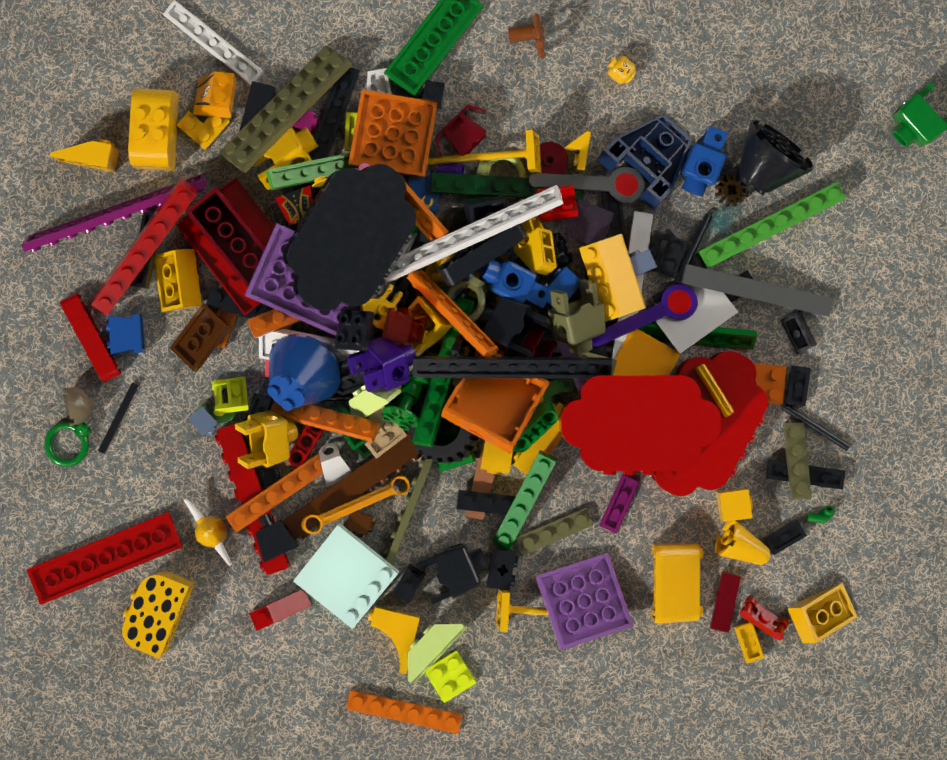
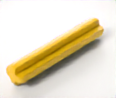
(714, 390)

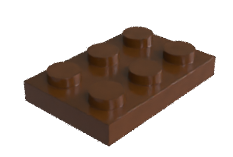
(200, 337)

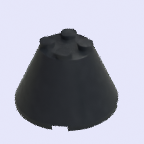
(770, 159)

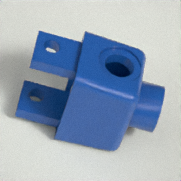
(707, 154)
(520, 283)

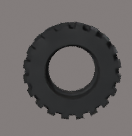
(445, 453)

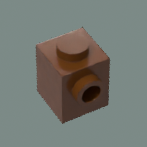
(360, 523)

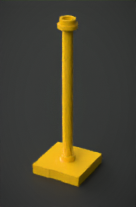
(530, 152)
(505, 610)

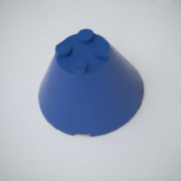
(302, 372)

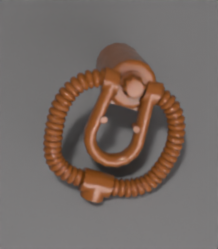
(529, 32)

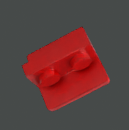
(564, 211)

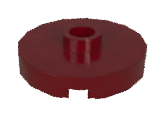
(559, 157)

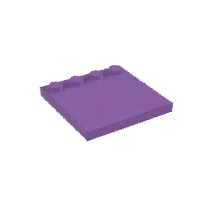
(584, 601)

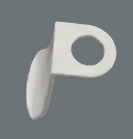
(333, 465)

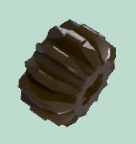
(723, 190)

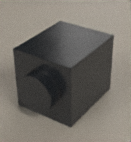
(434, 92)

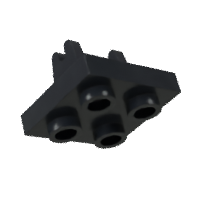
(355, 330)

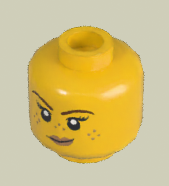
(621, 69)

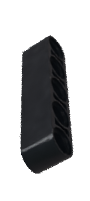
(479, 254)

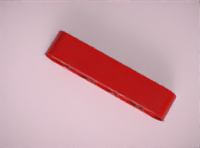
(89, 337)

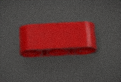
(301, 448)

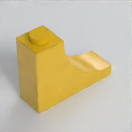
(399, 627)

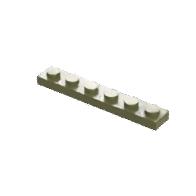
(405, 516)

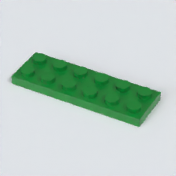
(432, 43)

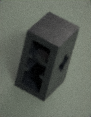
(498, 580)

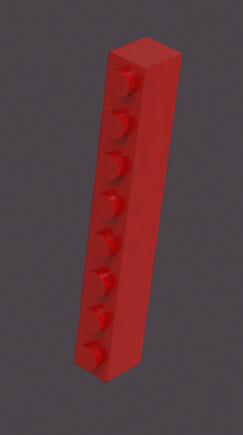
(144, 246)
(247, 486)

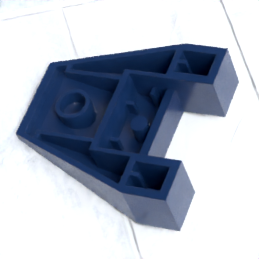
(652, 151)

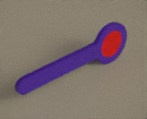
(677, 303)

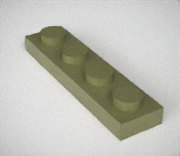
(797, 461)
(554, 531)

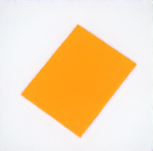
(645, 356)

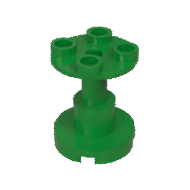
(409, 393)

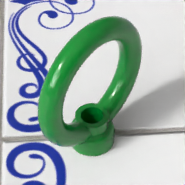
(81, 431)

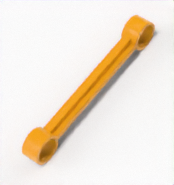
(356, 504)

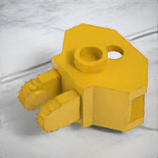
(380, 305)

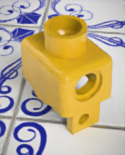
(268, 439)

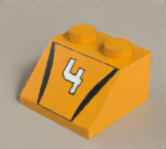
(215, 95)

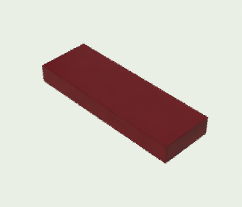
(725, 602)

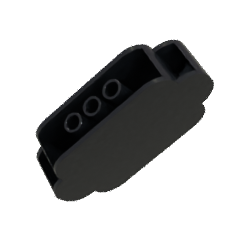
(350, 237)

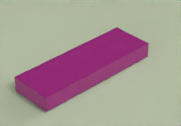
(619, 503)

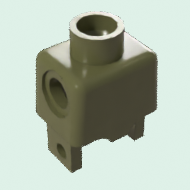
(577, 320)

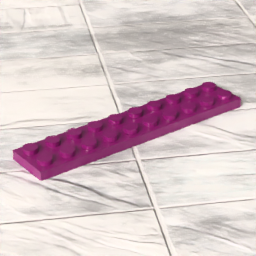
(106, 216)

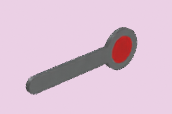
(624, 183)

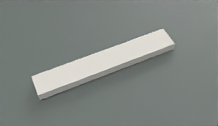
(213, 42)

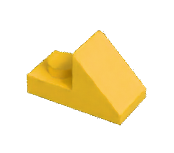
(580, 145)

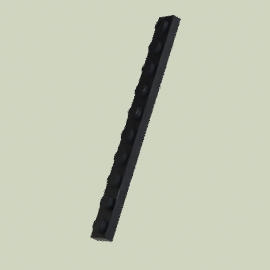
(331, 121)
(510, 367)

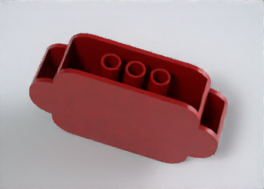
(736, 379)
(640, 423)

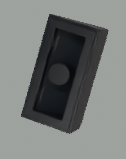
(798, 332)

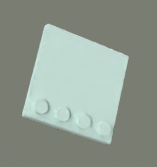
(346, 576)

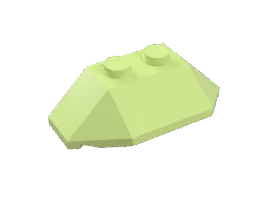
(367, 402)
(431, 647)

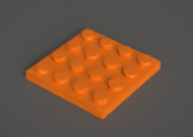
(393, 132)

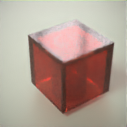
(405, 326)

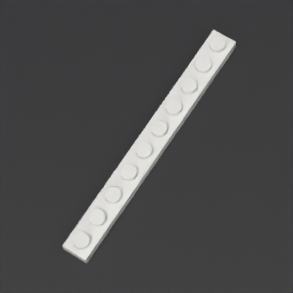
(476, 232)

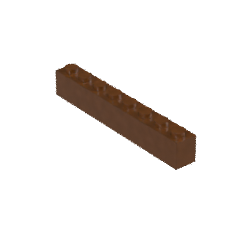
(354, 484)

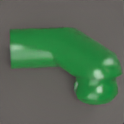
(823, 516)

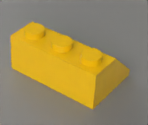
(177, 280)

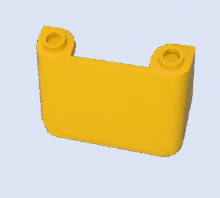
(676, 582)

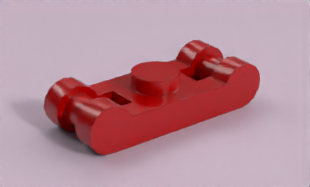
(763, 618)

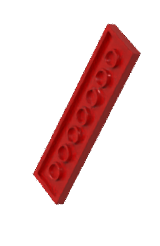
(104, 558)

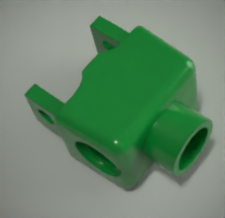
(918, 121)

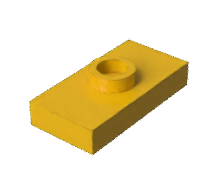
(749, 642)

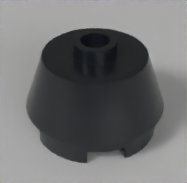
(562, 255)

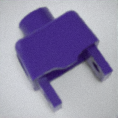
(385, 362)

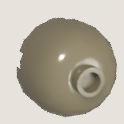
(77, 405)

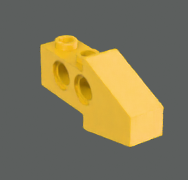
(537, 248)

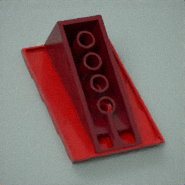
(231, 255)

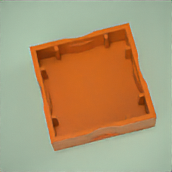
(495, 407)

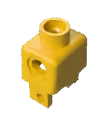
(288, 150)

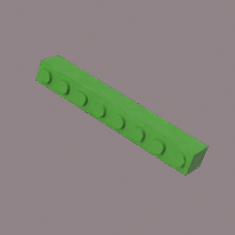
(770, 225)

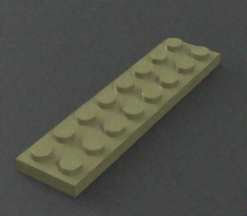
(285, 109)

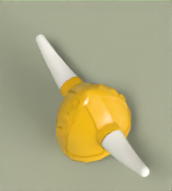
(210, 531)

